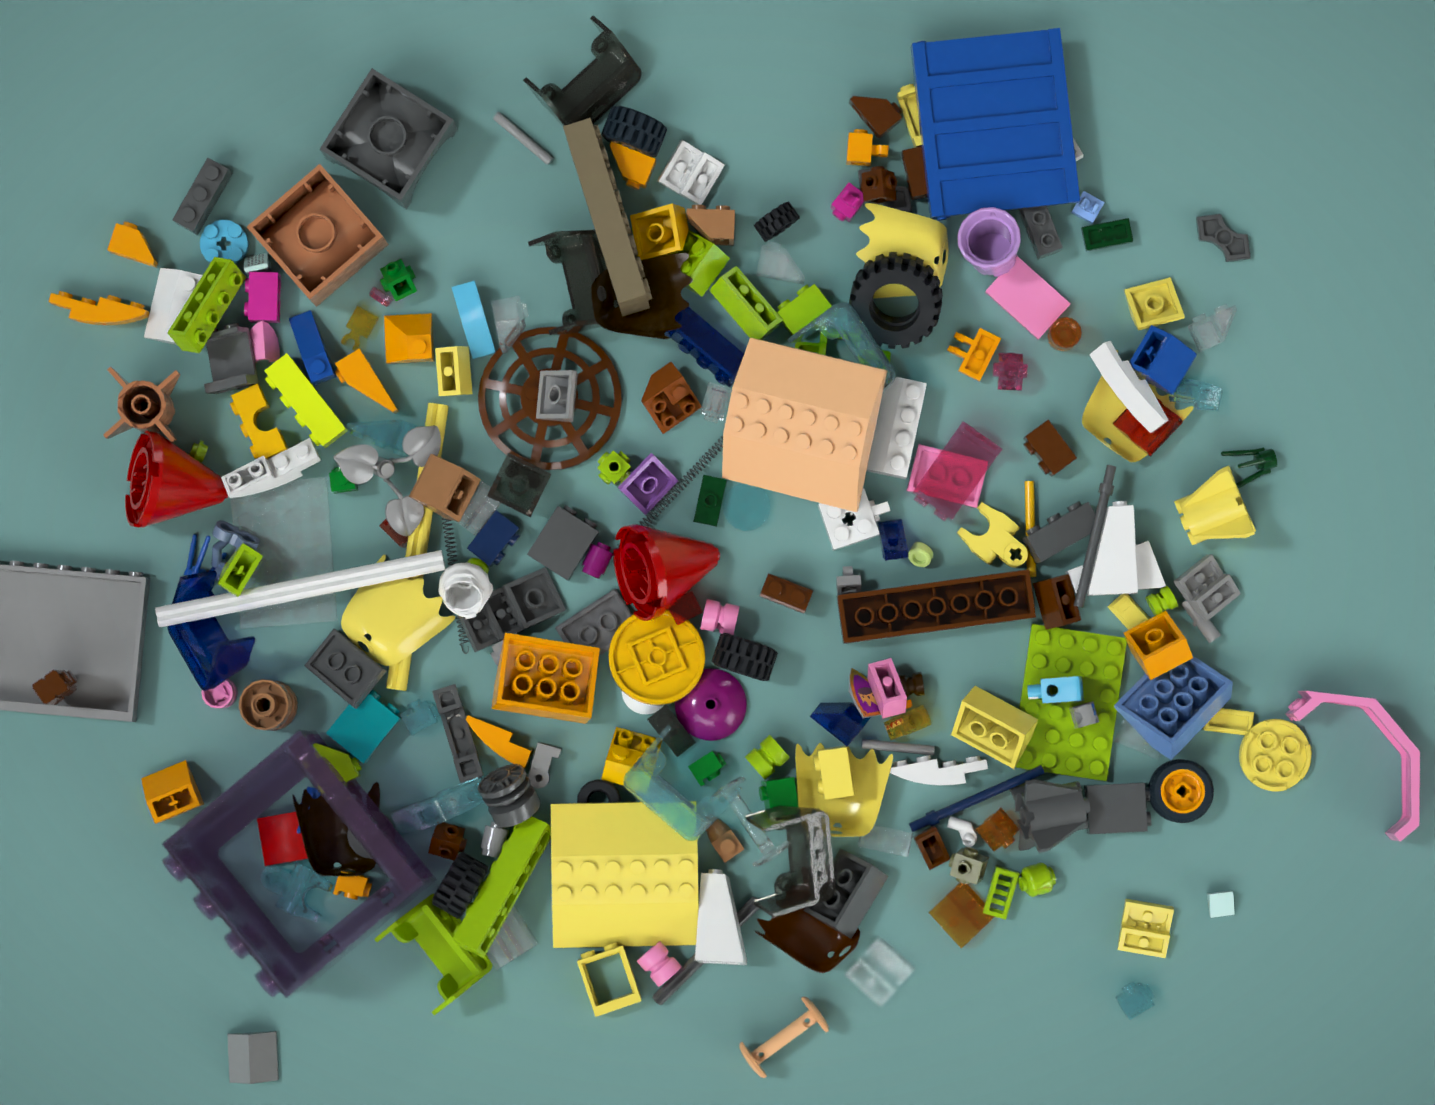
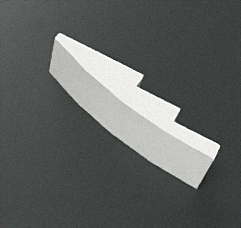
(1129, 389)

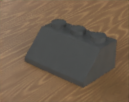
(855, 891)

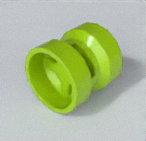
(1161, 601)

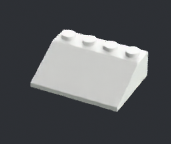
(896, 428)

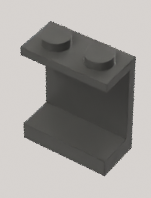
(231, 360)

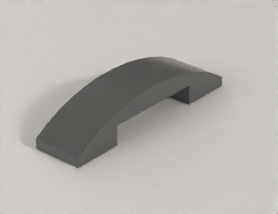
(458, 733)

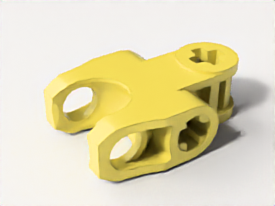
(997, 540)

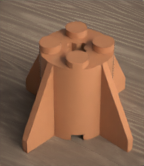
(133, 410)

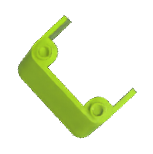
(435, 933)

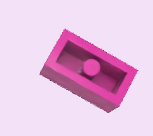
(264, 297)

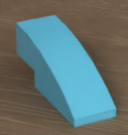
(473, 319)

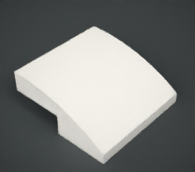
(690, 172)

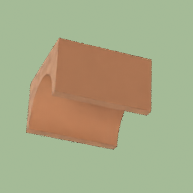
(317, 235)

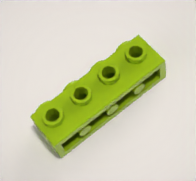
(206, 305)

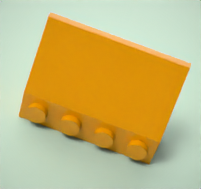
(546, 678)

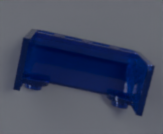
(203, 641)

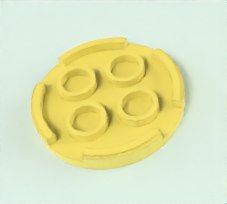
(1275, 755)

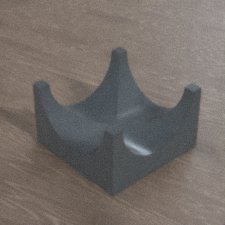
(387, 136)

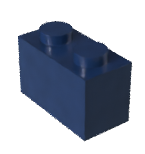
(494, 539)

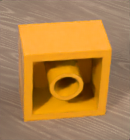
(1158, 645)

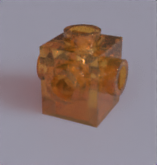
(998, 830)

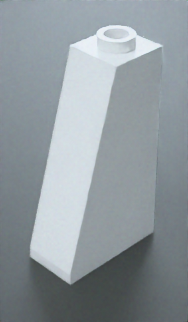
(1115, 557)
(1148, 571)
(718, 926)

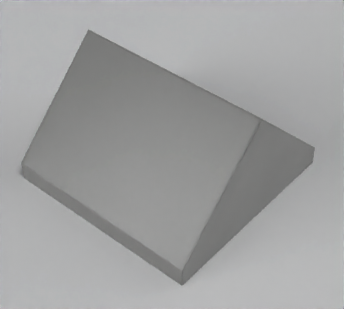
(557, 395)
(253, 1057)

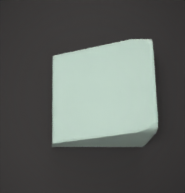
(1221, 903)

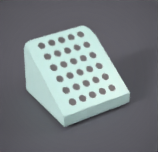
(257, 263)

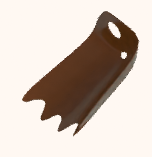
(807, 940)

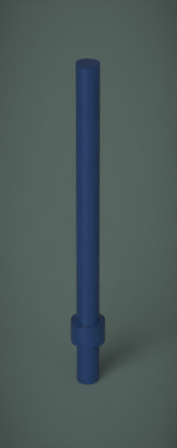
(932, 817)

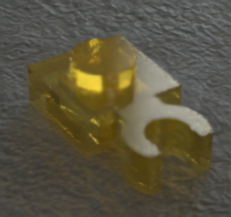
(360, 324)

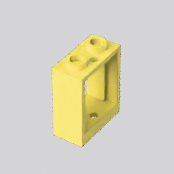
(616, 1003)

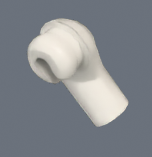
(965, 829)

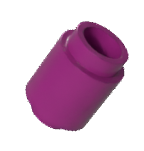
(597, 560)

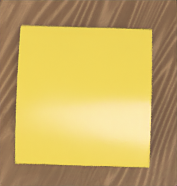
(1145, 928)

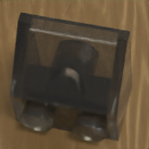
(518, 484)

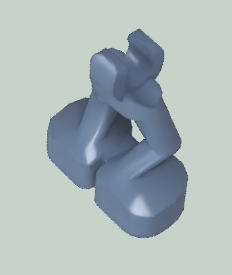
(229, 534)

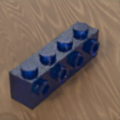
(707, 346)

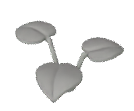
(362, 461)

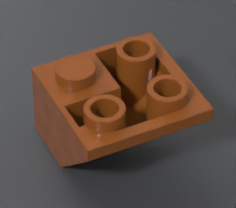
(669, 398)

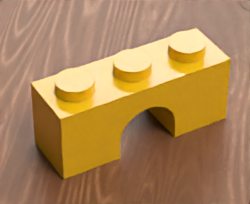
(249, 405)

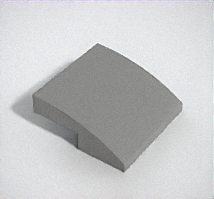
(1207, 587)

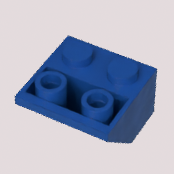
(1162, 360)

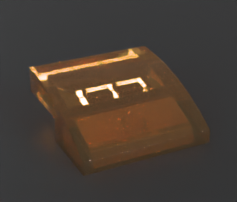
(961, 914)

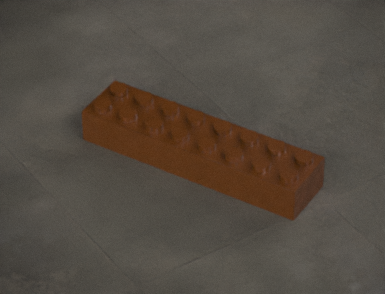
(936, 606)

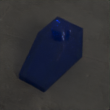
(840, 720)

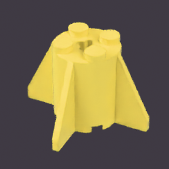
(1215, 510)

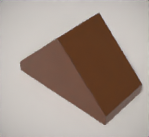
(931, 847)

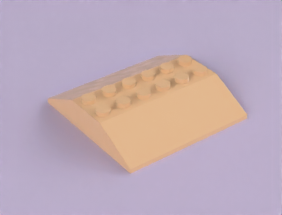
(802, 423)

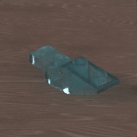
(438, 808)

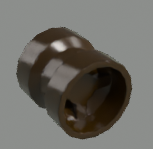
(912, 684)

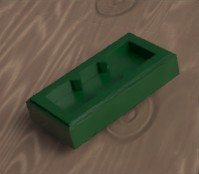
(1107, 234)
(710, 500)

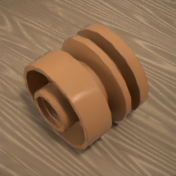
(254, 701)

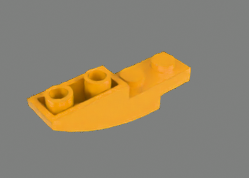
(107, 312)

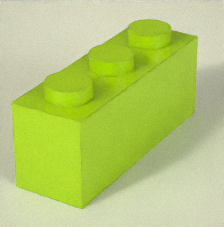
(745, 304)

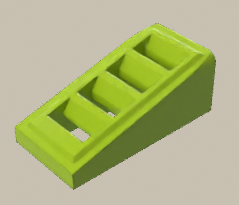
(1008, 894)

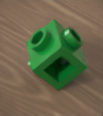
(398, 279)

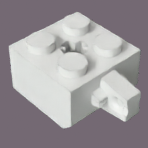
(862, 527)

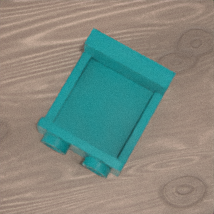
(364, 728)

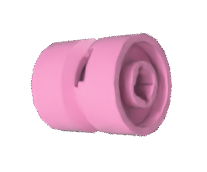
(719, 617)
(221, 696)
(659, 964)

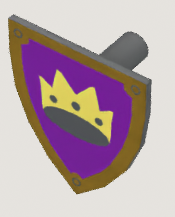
(862, 694)

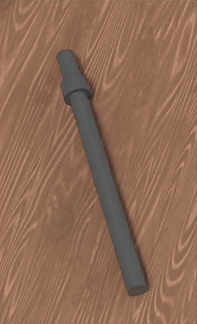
(1105, 490)

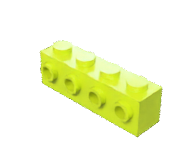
(305, 400)

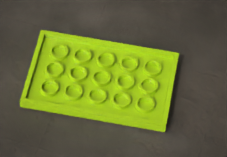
(1055, 740)

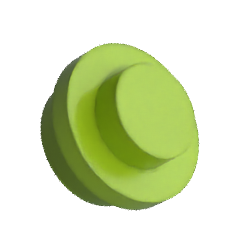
(198, 450)

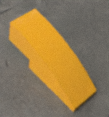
(500, 741)

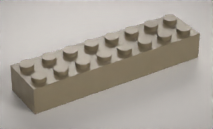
(605, 211)

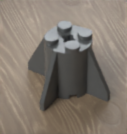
(1049, 813)

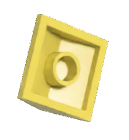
(1153, 304)

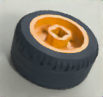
(1195, 799)

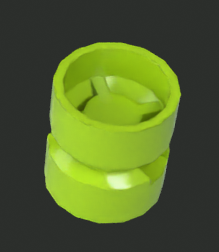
(767, 757)

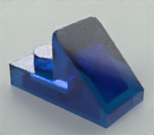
(893, 540)

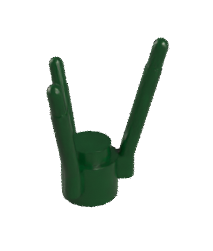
(1262, 460)

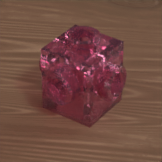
(1010, 371)

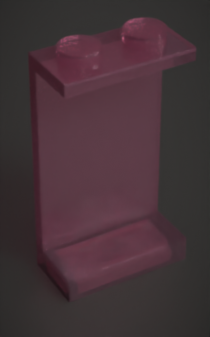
(956, 472)

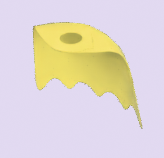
(904, 233)
(1105, 408)
(395, 617)
(856, 812)

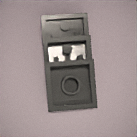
(514, 609)

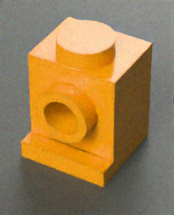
(353, 886)

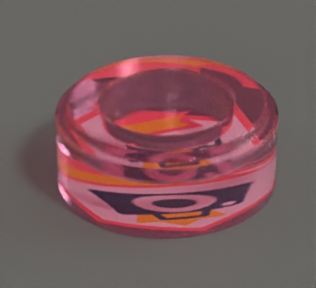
(380, 296)

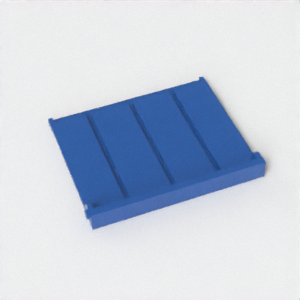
(995, 122)

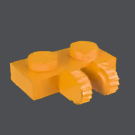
(978, 355)

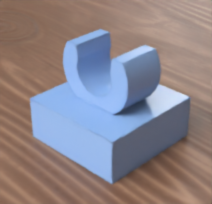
(1088, 207)

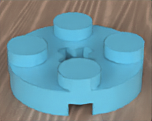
(232, 232)

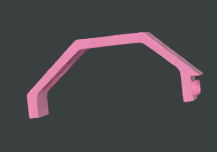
(1408, 751)

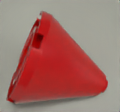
(167, 482)
(659, 567)

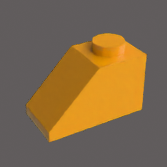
(633, 166)
(131, 244)

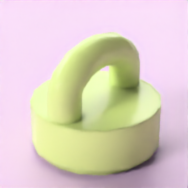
(920, 554)

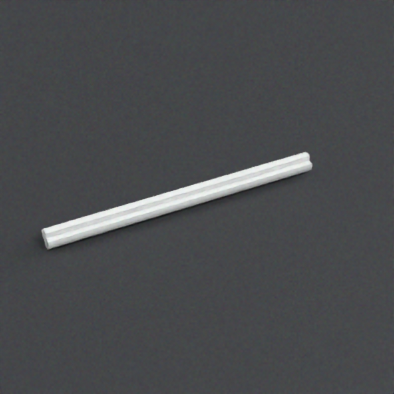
(300, 588)

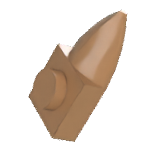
(724, 840)

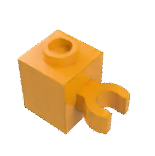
(861, 148)

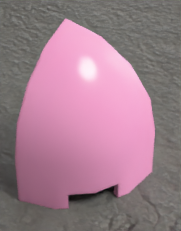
(264, 342)

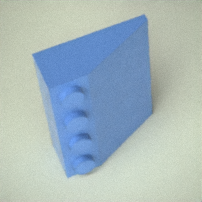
(1175, 705)

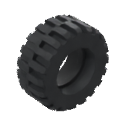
(897, 271)

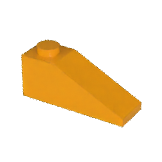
(361, 376)

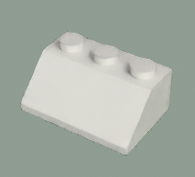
(170, 296)

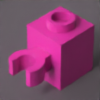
(847, 203)

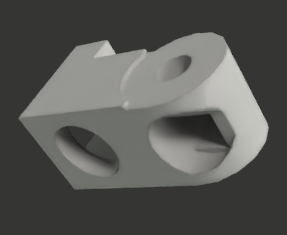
(1084, 715)
(540, 766)

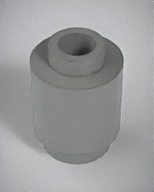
(493, 840)

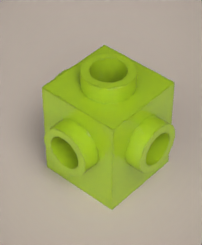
(614, 476)

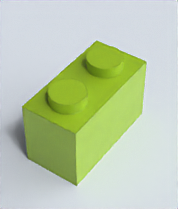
(803, 308)

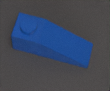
(312, 348)

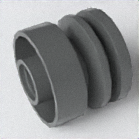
(509, 795)

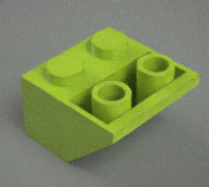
(703, 263)

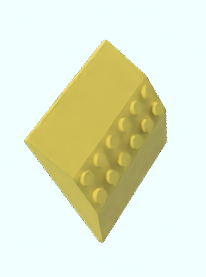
(621, 877)

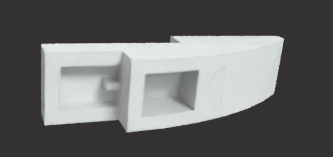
(272, 472)
(927, 770)

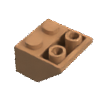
(713, 224)
(444, 488)

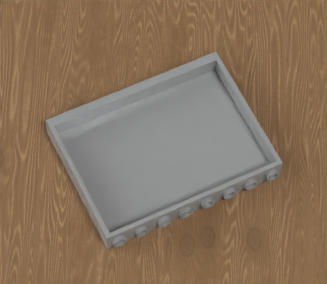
(77, 625)

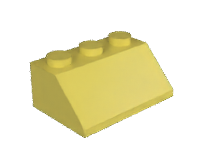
(994, 726)

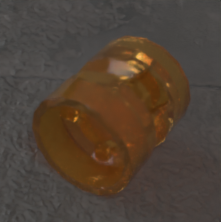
(1064, 334)

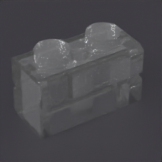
(479, 509)

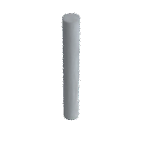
(523, 138)
(898, 747)

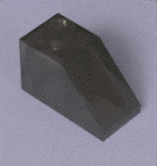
(678, 737)

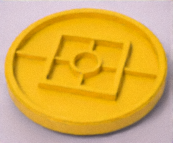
(656, 659)

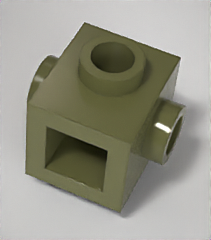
(968, 865)

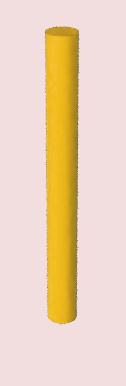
(1030, 521)

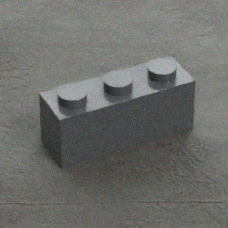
(202, 196)
(1059, 531)

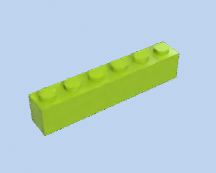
(502, 886)

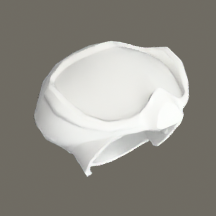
(465, 589)

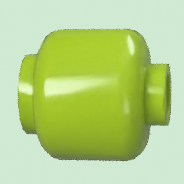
(1037, 879)

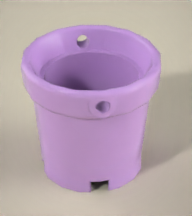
(989, 240)

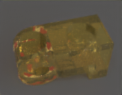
(908, 722)

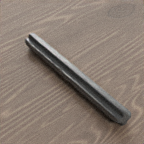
(692, 966)

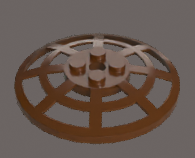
(529, 398)

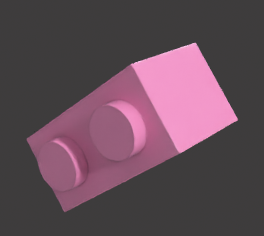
(887, 688)

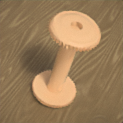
(783, 1037)

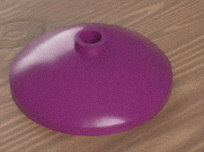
(728, 709)

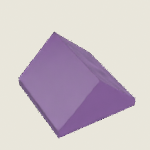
(648, 484)

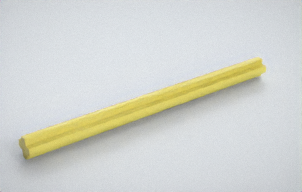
(418, 544)

